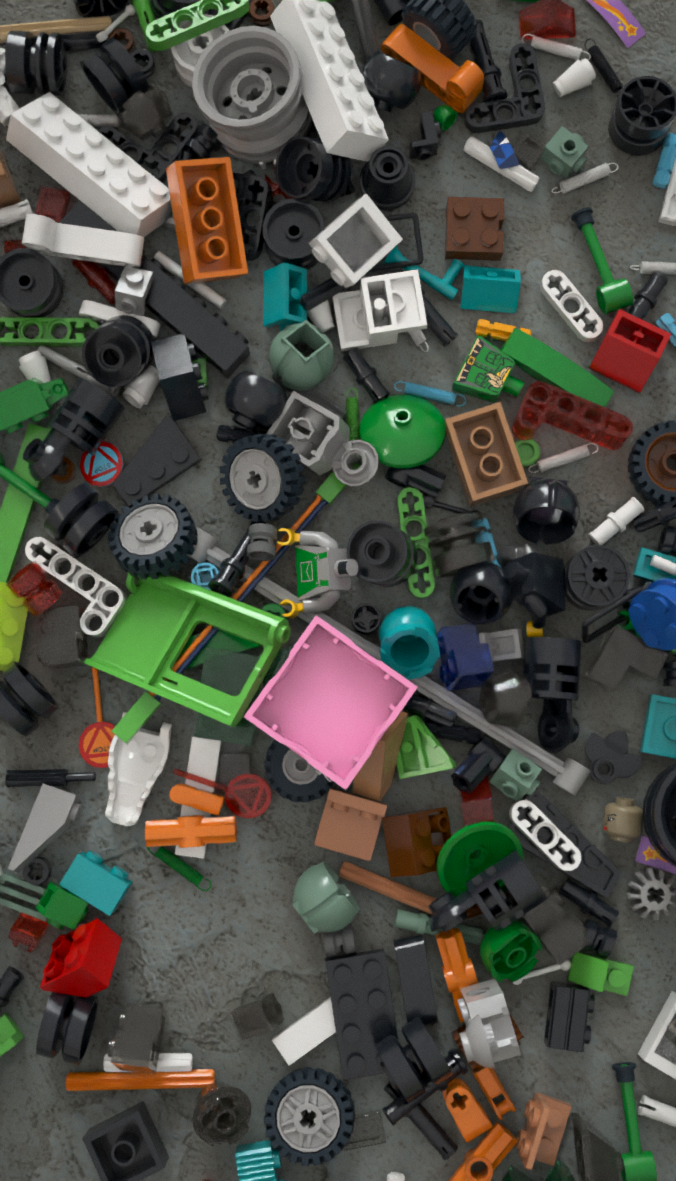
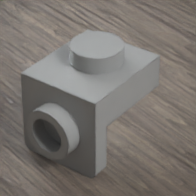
(133, 290)
(504, 644)

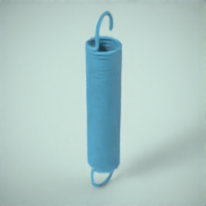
(430, 393)

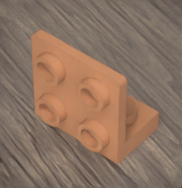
(350, 824)
(542, 1130)

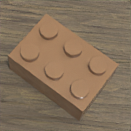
(485, 454)

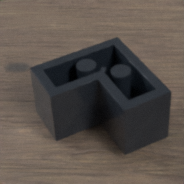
(180, 376)

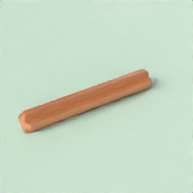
(386, 886)

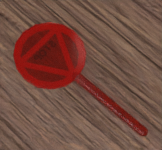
(245, 794)

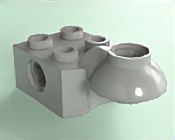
(324, 441)
(488, 1025)

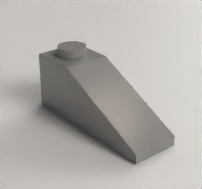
(47, 820)

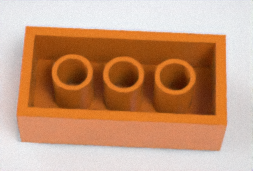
(206, 220)

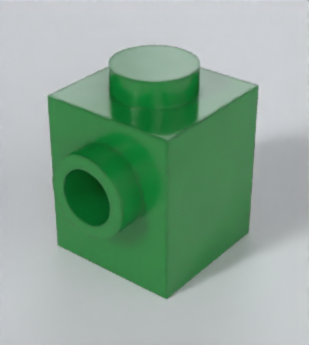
(61, 907)

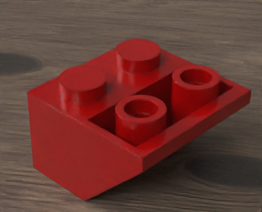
(629, 351)
(82, 960)

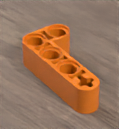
(439, 75)

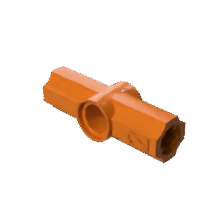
(191, 831)
(457, 966)
(490, 1150)

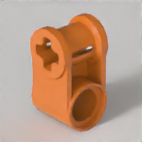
(466, 1112)

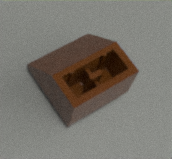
(415, 840)

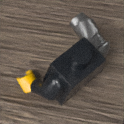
(535, 583)

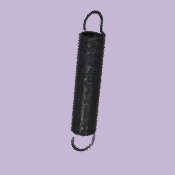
(604, 68)

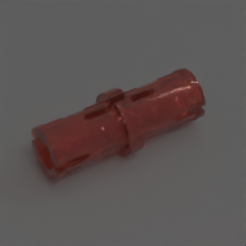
(96, 278)

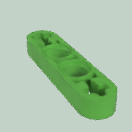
(200, 23)
(46, 328)
(420, 541)

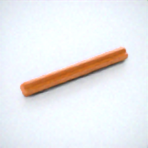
(134, 1080)

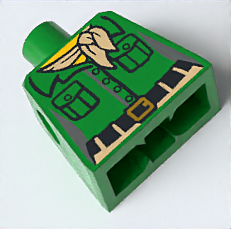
(486, 373)

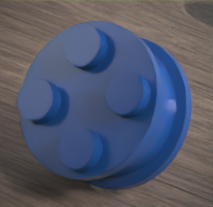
(655, 614)

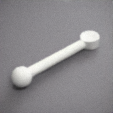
(129, 11)
(564, 966)

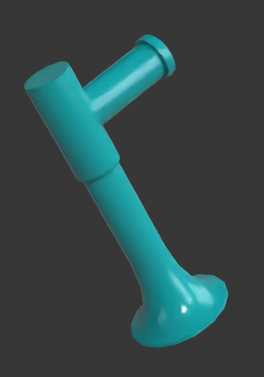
(440, 285)

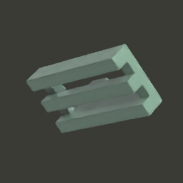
(18, 894)

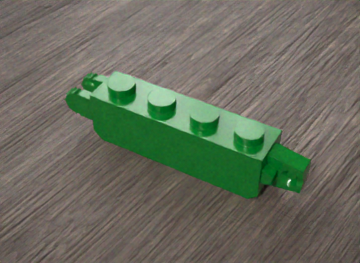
(28, 401)

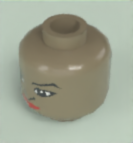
(622, 820)

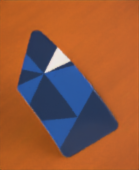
(503, 152)

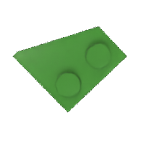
(421, 751)

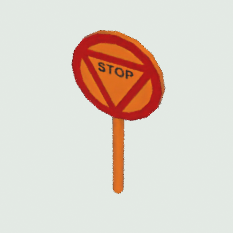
(97, 737)

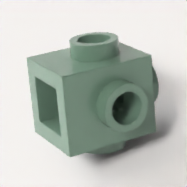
(565, 153)
(516, 776)

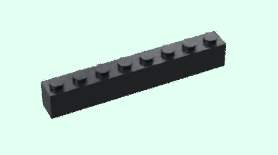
(175, 306)

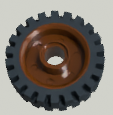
(649, 464)

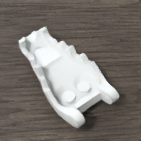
(134, 772)

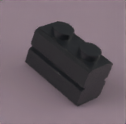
(568, 1016)

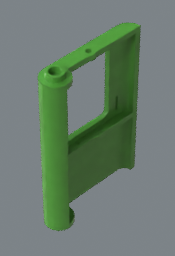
(156, 628)

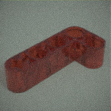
(574, 420)

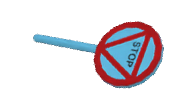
(102, 467)

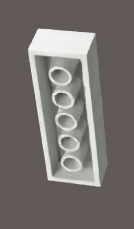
(331, 80)
(89, 166)

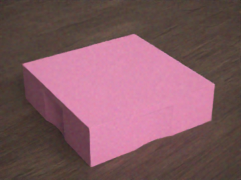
(330, 702)

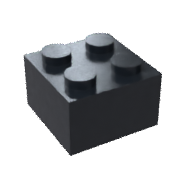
(126, 1146)

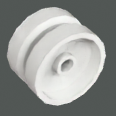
(188, 52)

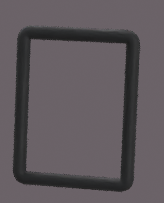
(418, 244)
(585, 638)

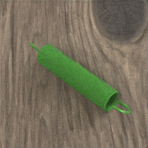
(352, 416)

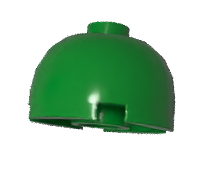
(509, 951)

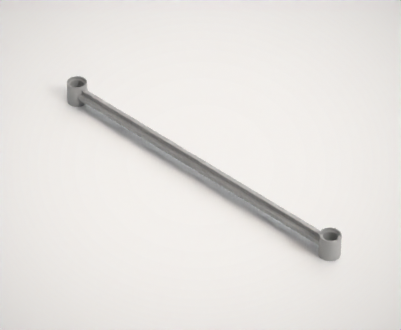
(568, 774)

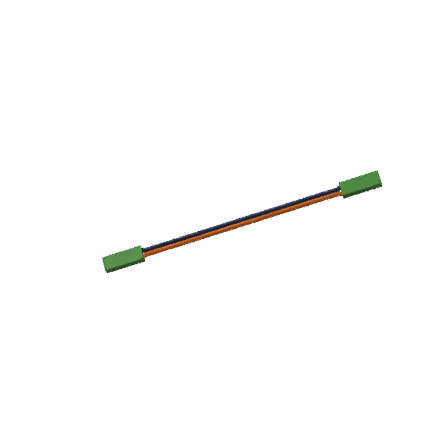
(147, 704)

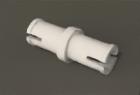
(616, 521)

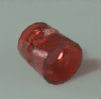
(34, 588)

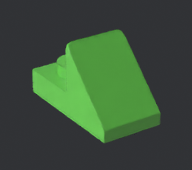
(600, 973)

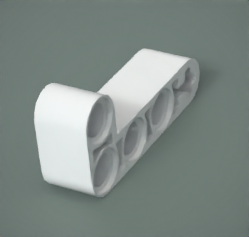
(82, 242)
(74, 579)

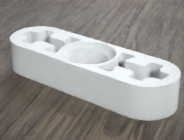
(102, 313)
(590, 316)
(566, 846)

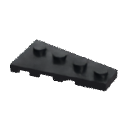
(594, 869)

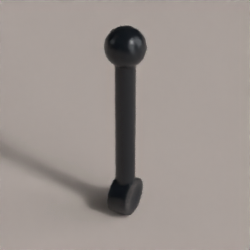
(429, 502)

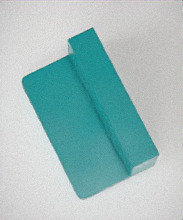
(490, 289)

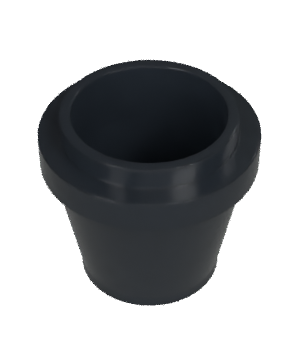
(388, 189)

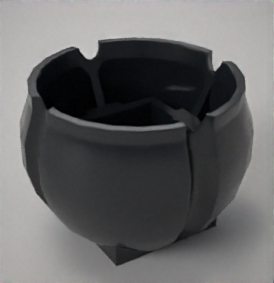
(546, 511)

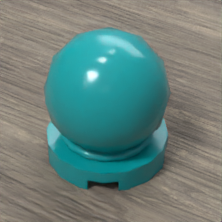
(409, 642)

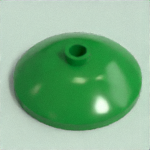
(403, 441)
(457, 862)

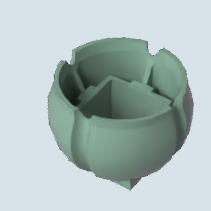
(295, 369)
(323, 901)

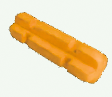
(497, 330)

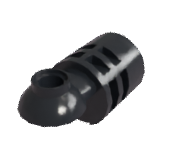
(71, 427)
(554, 675)
(491, 899)

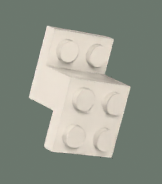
(379, 310)

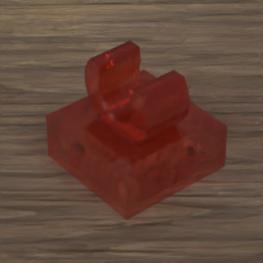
(28, 931)

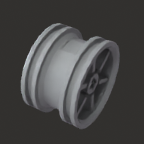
(236, 73)

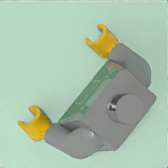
(320, 570)

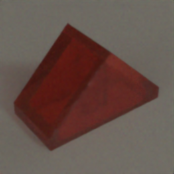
(547, 20)

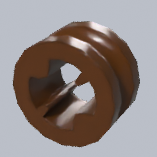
(261, 20)
(122, 33)
(71, 470)

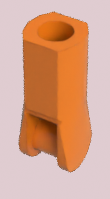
(197, 798)
(492, 1087)

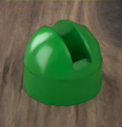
(446, 116)

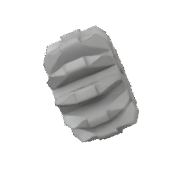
(657, 882)

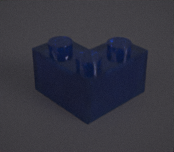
(463, 657)

